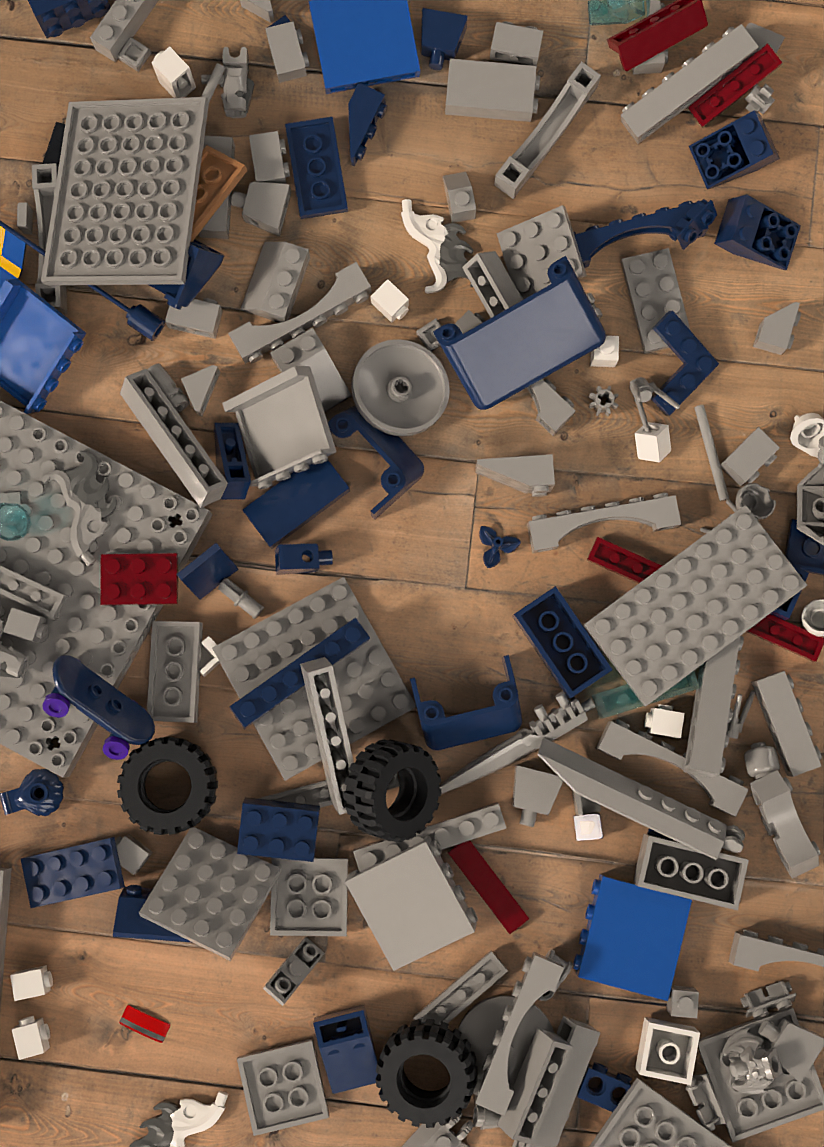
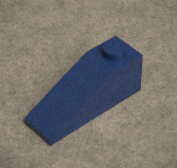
(231, 460)

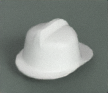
(807, 432)

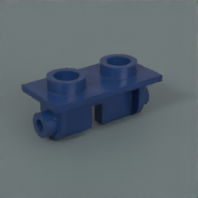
(701, 216)

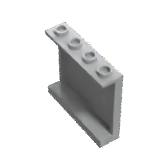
(282, 426)
(412, 903)

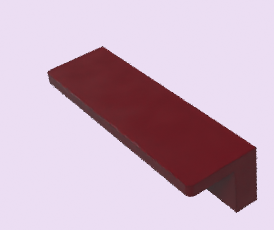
(658, 32)

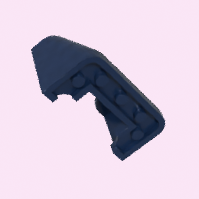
(201, 266)

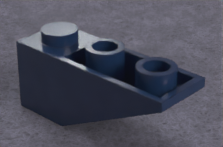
(364, 110)

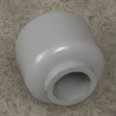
(761, 760)

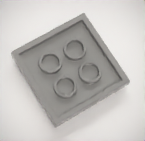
(535, 245)
(310, 898)
(283, 1087)

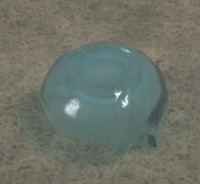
(14, 522)

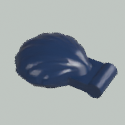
(29, 795)

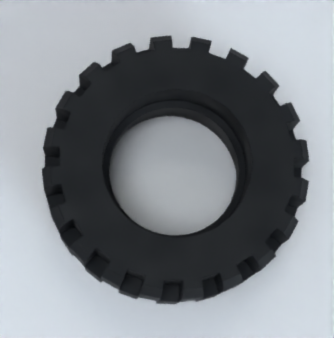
(369, 784)
(134, 794)
(419, 1104)

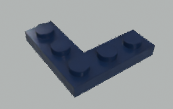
(695, 358)

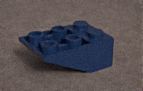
(734, 150)
(757, 232)
(347, 1048)

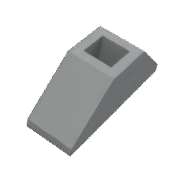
(293, 971)

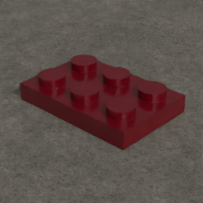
(139, 579)

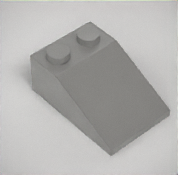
(309, 352)
(522, 473)

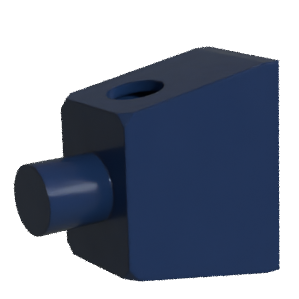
(441, 36)
(289, 558)

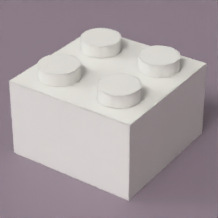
(667, 1050)

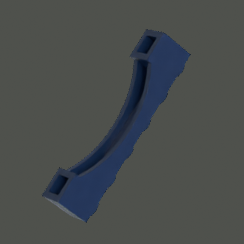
(660, 222)
(290, 679)

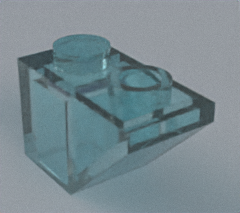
(614, 11)

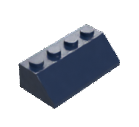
(129, 922)

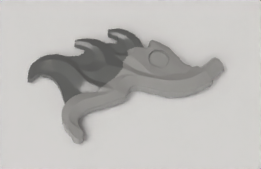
(88, 500)

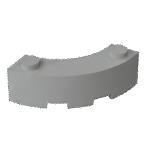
(782, 820)

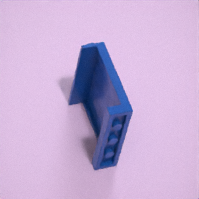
(364, 42)
(33, 345)
(632, 937)

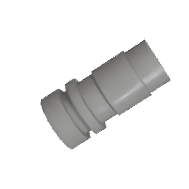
(168, 386)

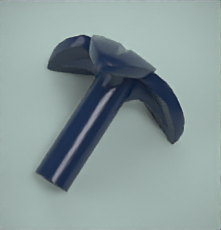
(506, 544)

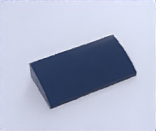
(295, 502)

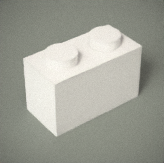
(173, 73)

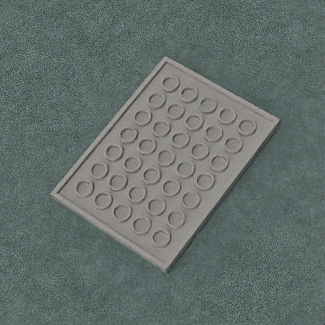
(126, 192)

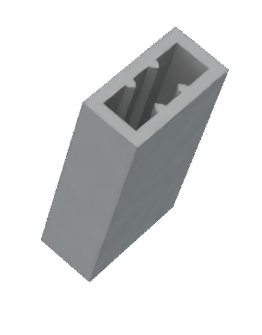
(491, 90)

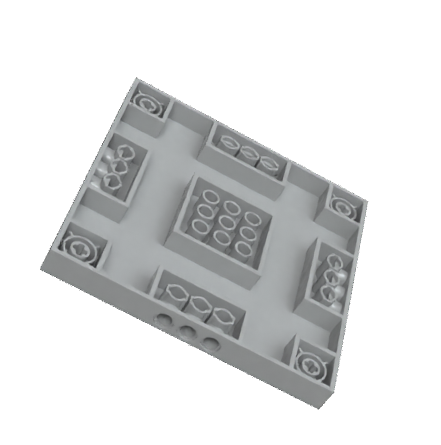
(95, 634)

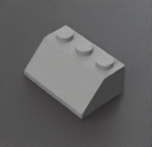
(276, 281)

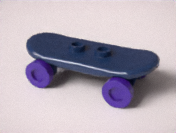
(100, 702)

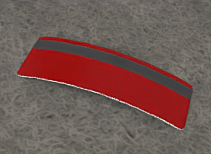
(144, 1024)

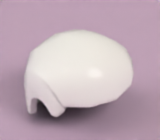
(814, 617)

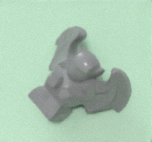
(755, 1063)

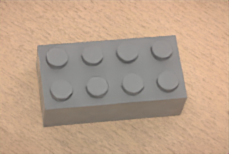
(687, 873)

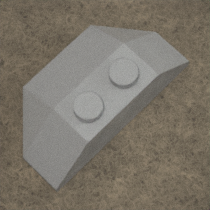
(811, 504)

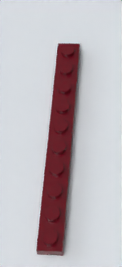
(769, 628)

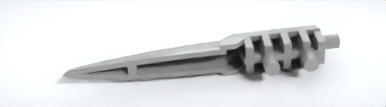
(524, 741)

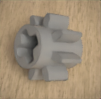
(760, 99)
(609, 402)

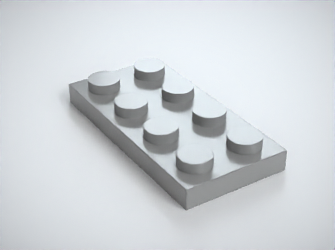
(652, 293)
(174, 671)

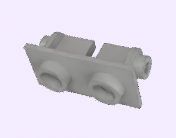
(759, 1004)
(704, 1096)

